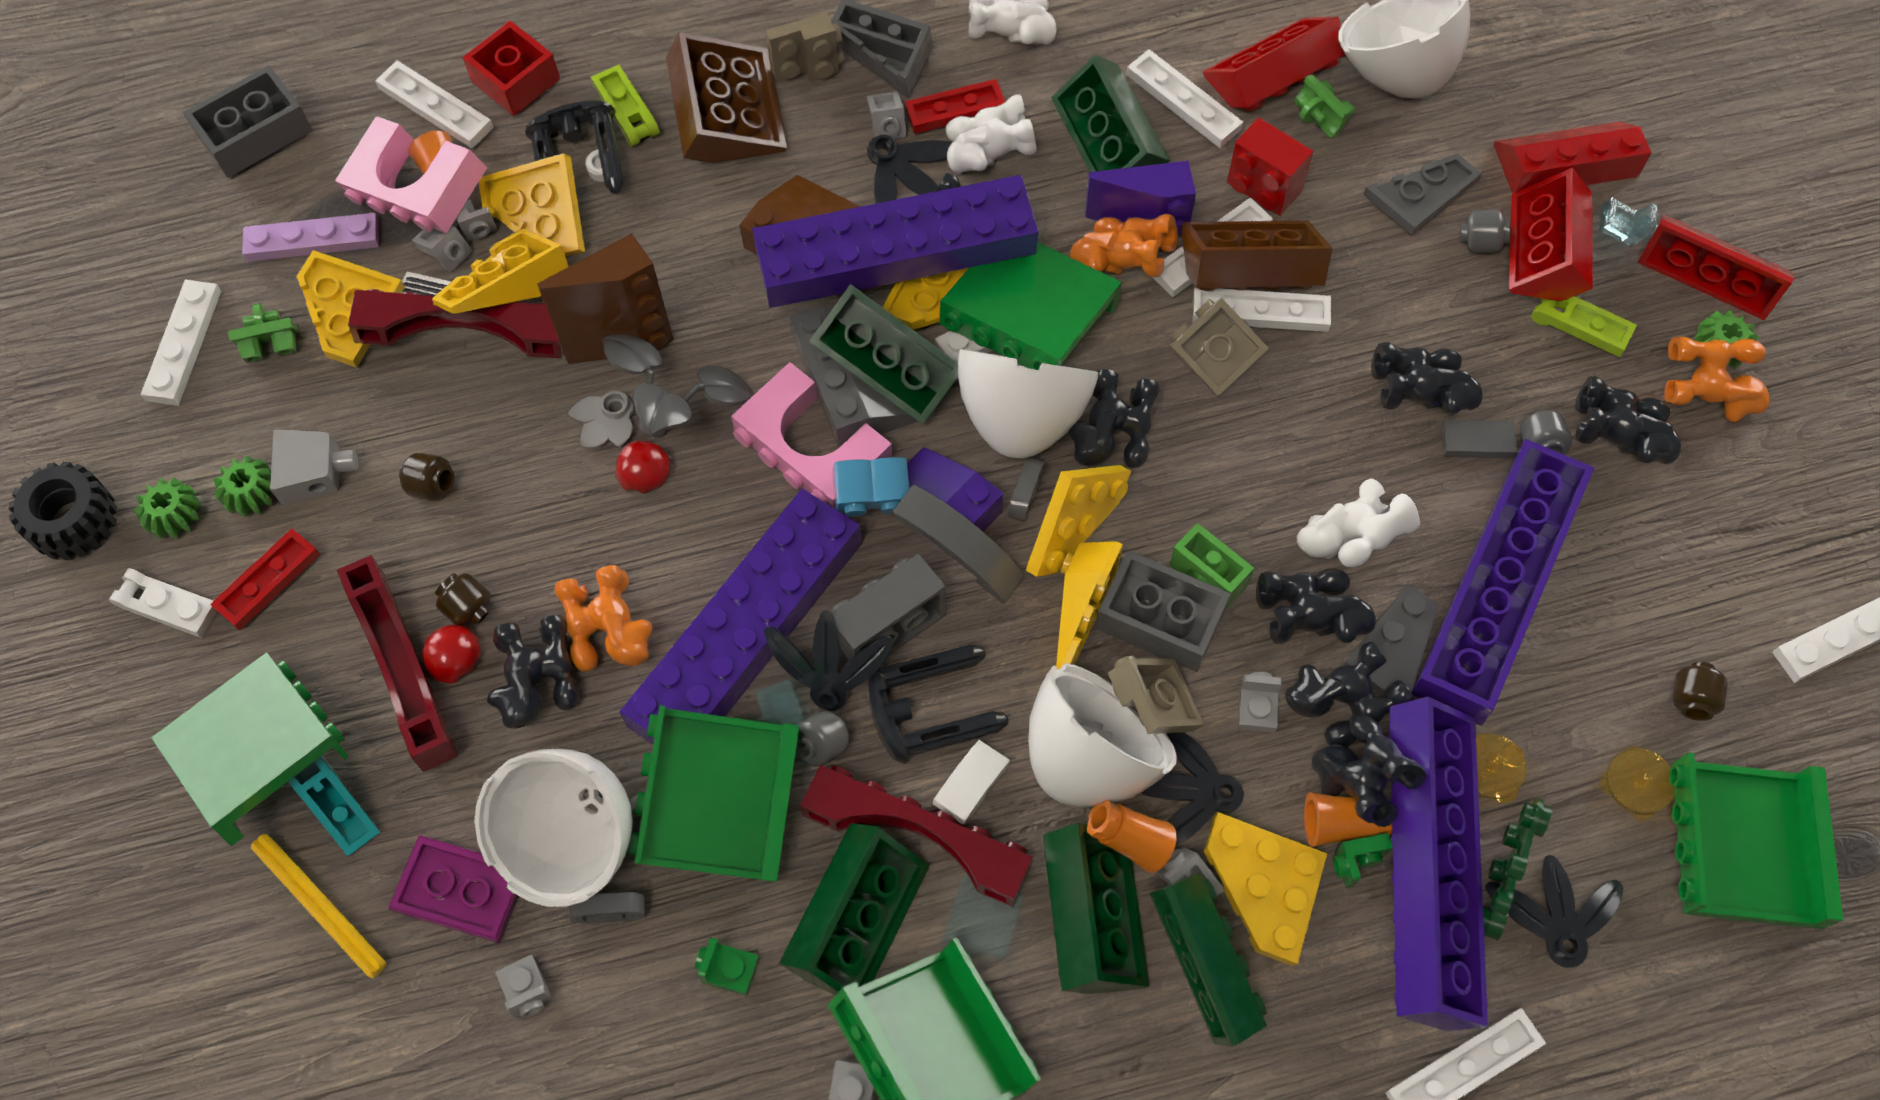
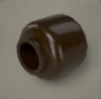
(426, 476)
(463, 599)
(1700, 691)

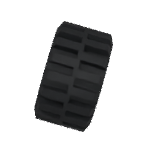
(47, 493)

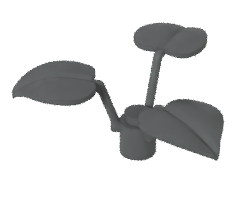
(659, 408)

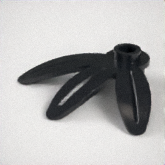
(898, 164)
(826, 682)
(1201, 790)
(1561, 906)

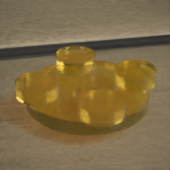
(1499, 767)
(1638, 782)

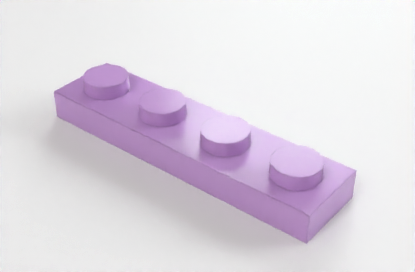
(304, 236)

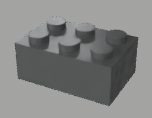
(248, 121)
(894, 607)
(1162, 610)

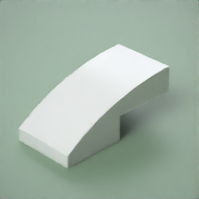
(970, 782)

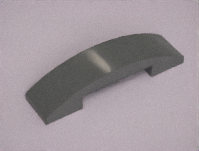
(961, 540)

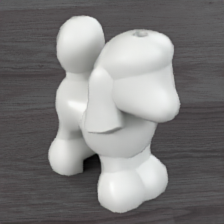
(1017, 19)
(989, 136)
(1359, 526)

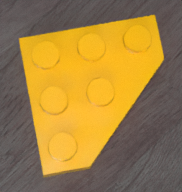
(537, 199)
(329, 294)
(918, 300)
(1075, 511)
(1267, 883)

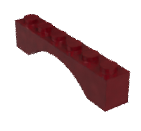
(389, 317)
(402, 671)
(992, 866)

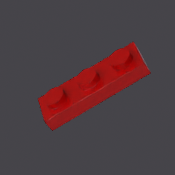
(940, 108)
(265, 579)

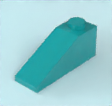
(334, 805)

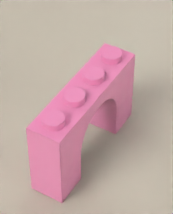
(428, 202)
(769, 414)

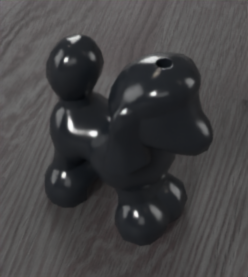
(1425, 378)
(1110, 414)
(1627, 421)
(1309, 610)
(525, 665)
(1348, 684)
(1367, 777)

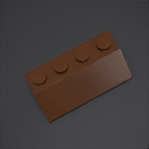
(1255, 254)

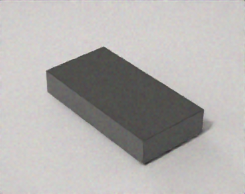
(1479, 439)

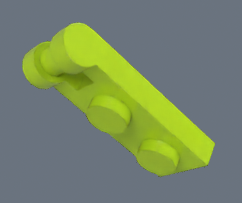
(629, 108)
(1586, 323)

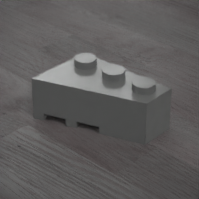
(884, 43)

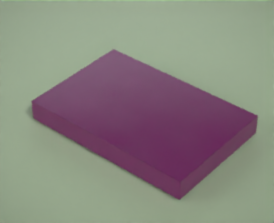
(454, 890)

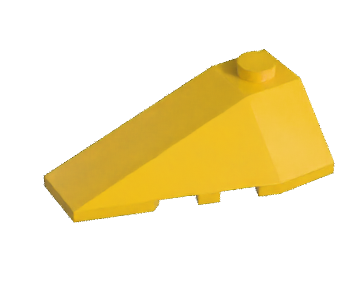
(505, 275)
(1084, 590)

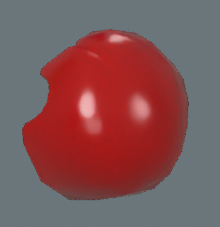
(642, 466)
(450, 653)

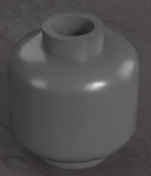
(1486, 231)
(1548, 430)
(821, 738)

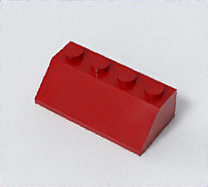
(1277, 62)
(1595, 153)
(1552, 238)
(1715, 267)

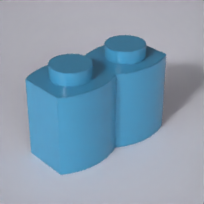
(870, 484)

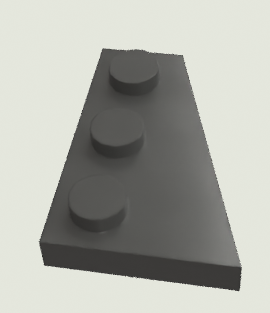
(1425, 193)
(1401, 638)

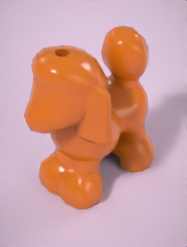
(1127, 244)
(1711, 380)
(607, 612)

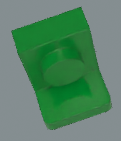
(1365, 851)
(726, 967)

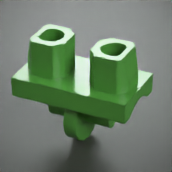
(1322, 107)
(264, 329)

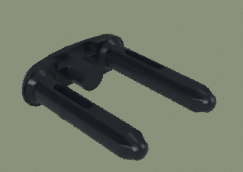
(569, 120)
(887, 714)

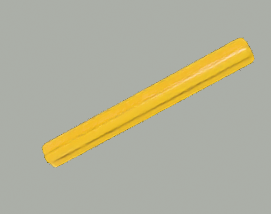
(319, 906)

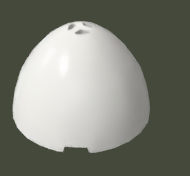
(1407, 44)
(1022, 407)
(1086, 767)
(544, 834)

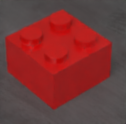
(511, 68)
(1269, 166)

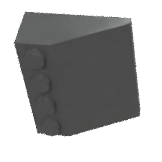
(842, 395)

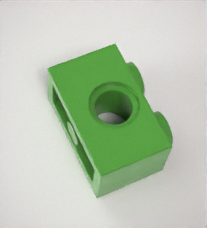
(1211, 561)

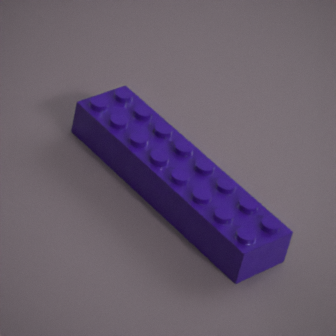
(895, 240)
(1503, 581)
(770, 588)
(1438, 871)

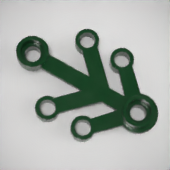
(1532, 821)

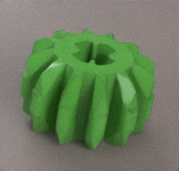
(1725, 328)
(244, 486)
(167, 508)

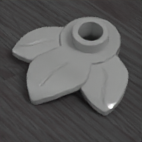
(600, 422)

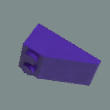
(1142, 193)
(957, 487)

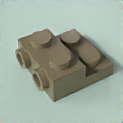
(806, 48)
(1217, 345)
(1157, 692)

